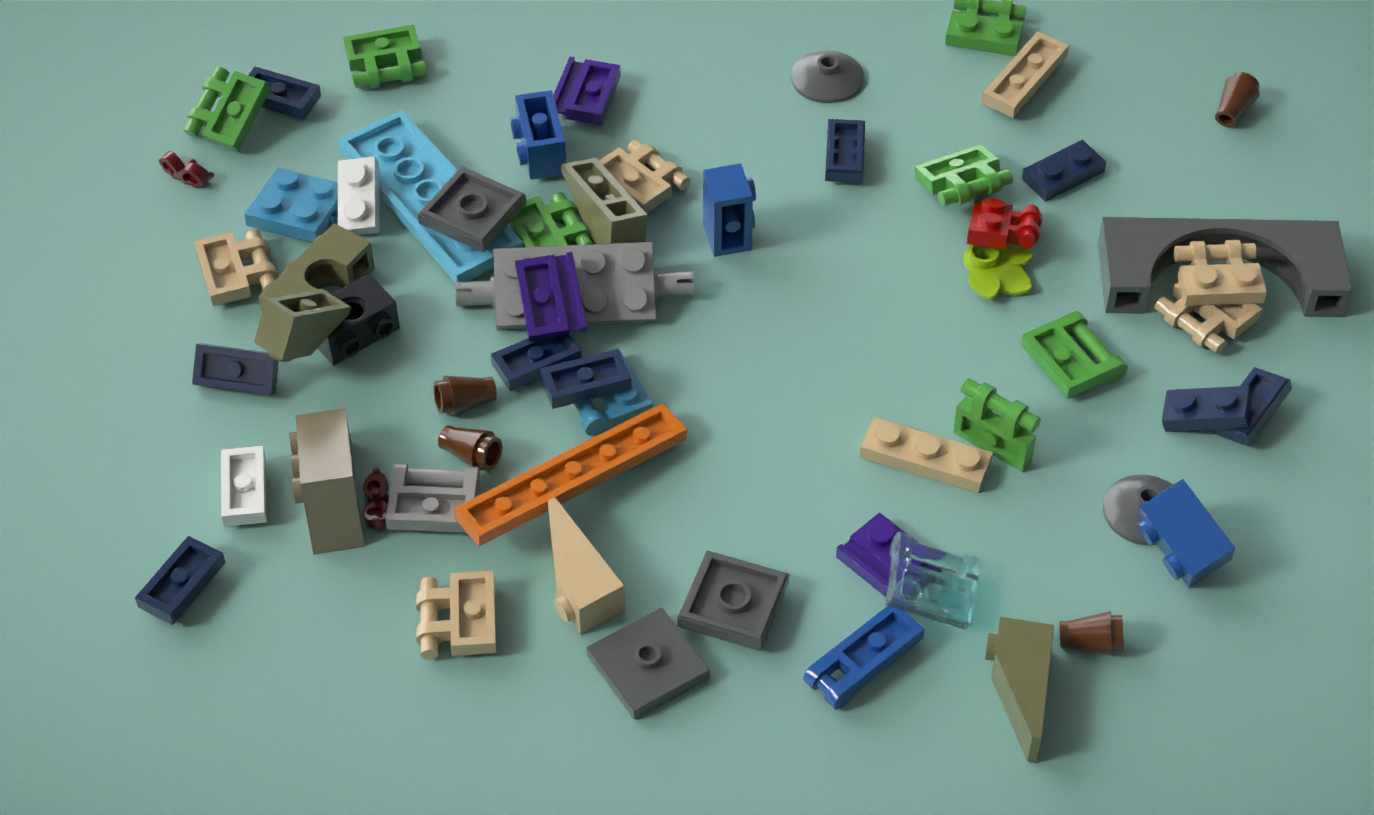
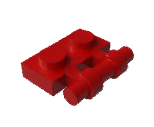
(995, 225)

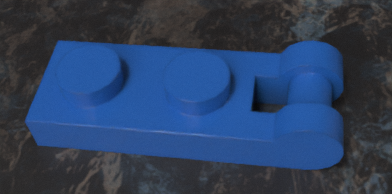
(864, 655)

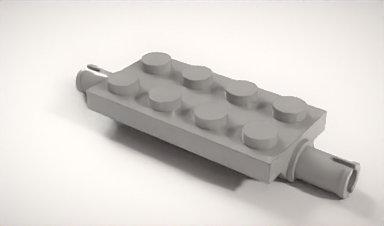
(613, 282)

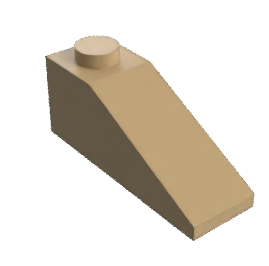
(584, 582)

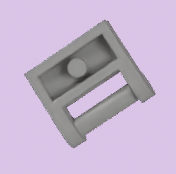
(429, 507)

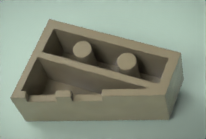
(326, 480)

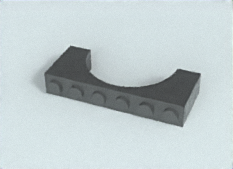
(1299, 252)

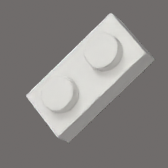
(359, 195)
(243, 486)

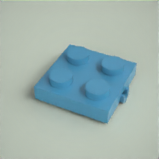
(294, 205)

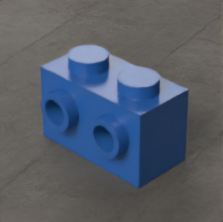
(540, 134)
(728, 209)
(1184, 534)

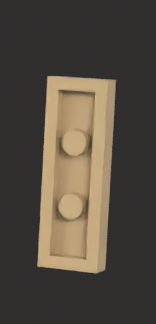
(1025, 74)
(926, 454)

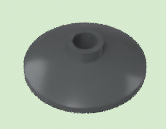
(827, 76)
(1124, 500)

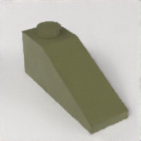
(604, 203)
(1021, 676)

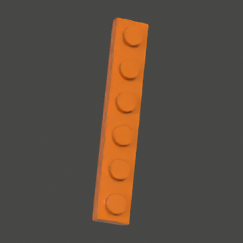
(570, 474)

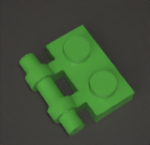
(984, 32)
(384, 48)
(235, 111)
(963, 175)
(537, 224)
(1003, 436)

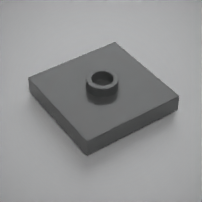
(472, 209)
(733, 600)
(648, 663)

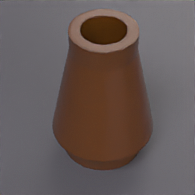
(1237, 97)
(461, 393)
(472, 446)
(1093, 633)

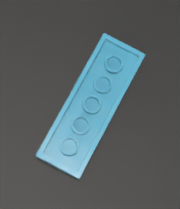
(408, 179)

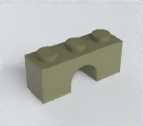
(331, 260)

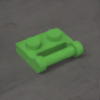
(1065, 361)

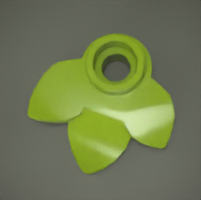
(997, 270)

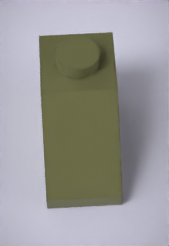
(298, 323)

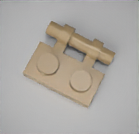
(642, 184)
(223, 268)
(1219, 283)
(1228, 318)
(471, 614)

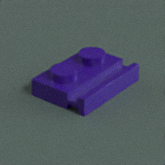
(586, 90)
(550, 296)
(869, 552)

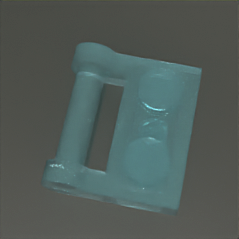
(929, 591)

